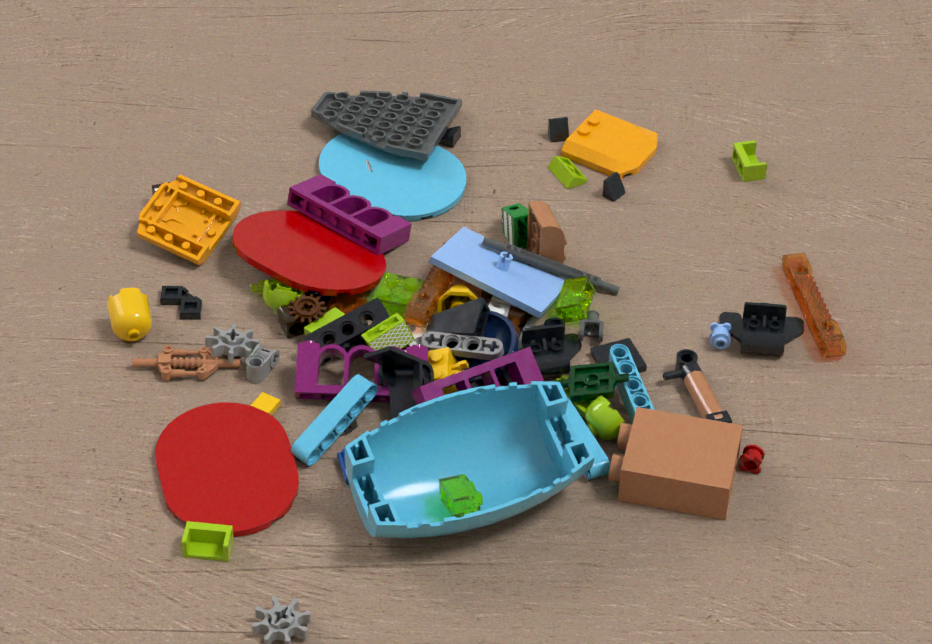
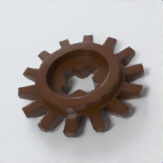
(309, 301)

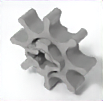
(231, 343)
(281, 622)

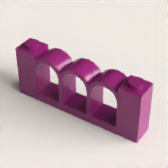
(330, 205)
(519, 364)
(308, 368)

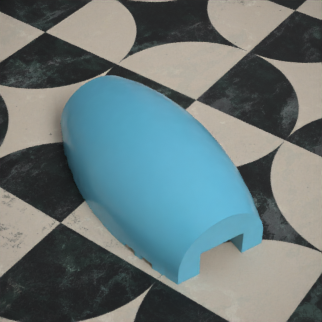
(502, 438)

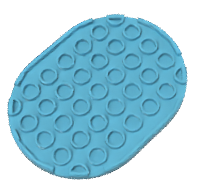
(397, 183)

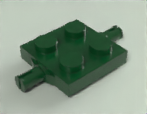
(592, 380)

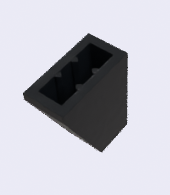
(463, 320)

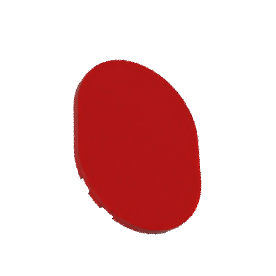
(306, 254)
(227, 467)

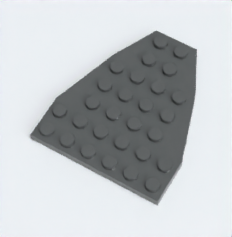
(389, 122)

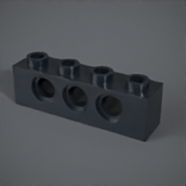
(352, 321)

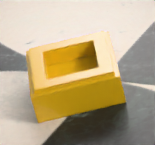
(267, 403)

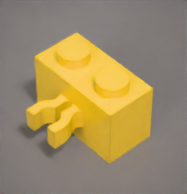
(444, 365)

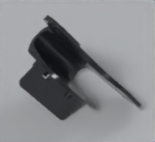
(763, 328)
(551, 348)

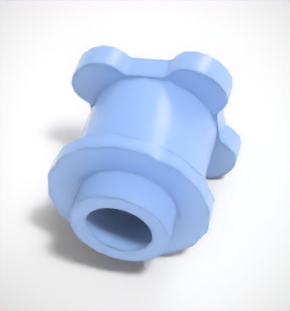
(720, 335)

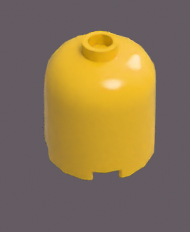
(129, 314)

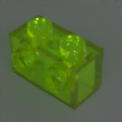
(575, 299)
(459, 495)

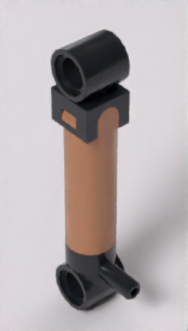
(697, 386)

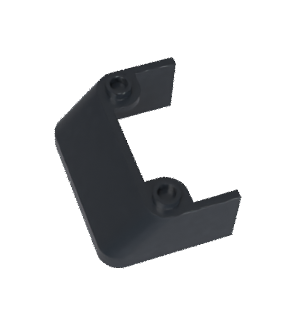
(403, 375)

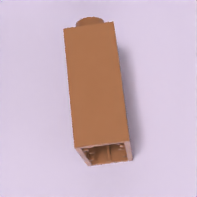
(677, 462)

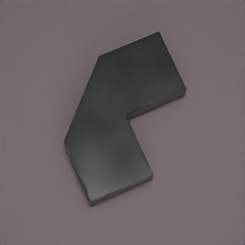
(178, 295)

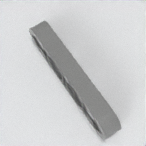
(463, 343)

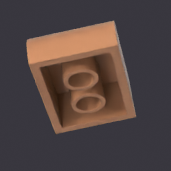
(544, 232)

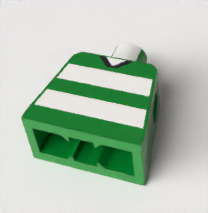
(514, 221)

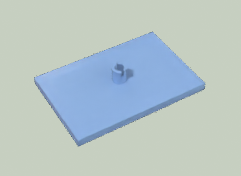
(497, 273)

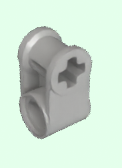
(261, 363)

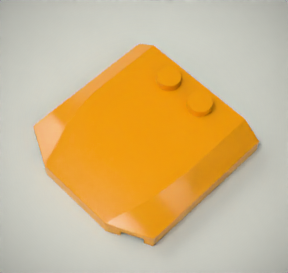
(610, 145)
(187, 218)

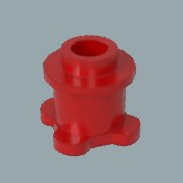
(751, 459)

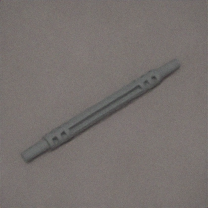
(548, 264)

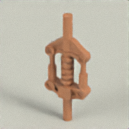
(168, 358)

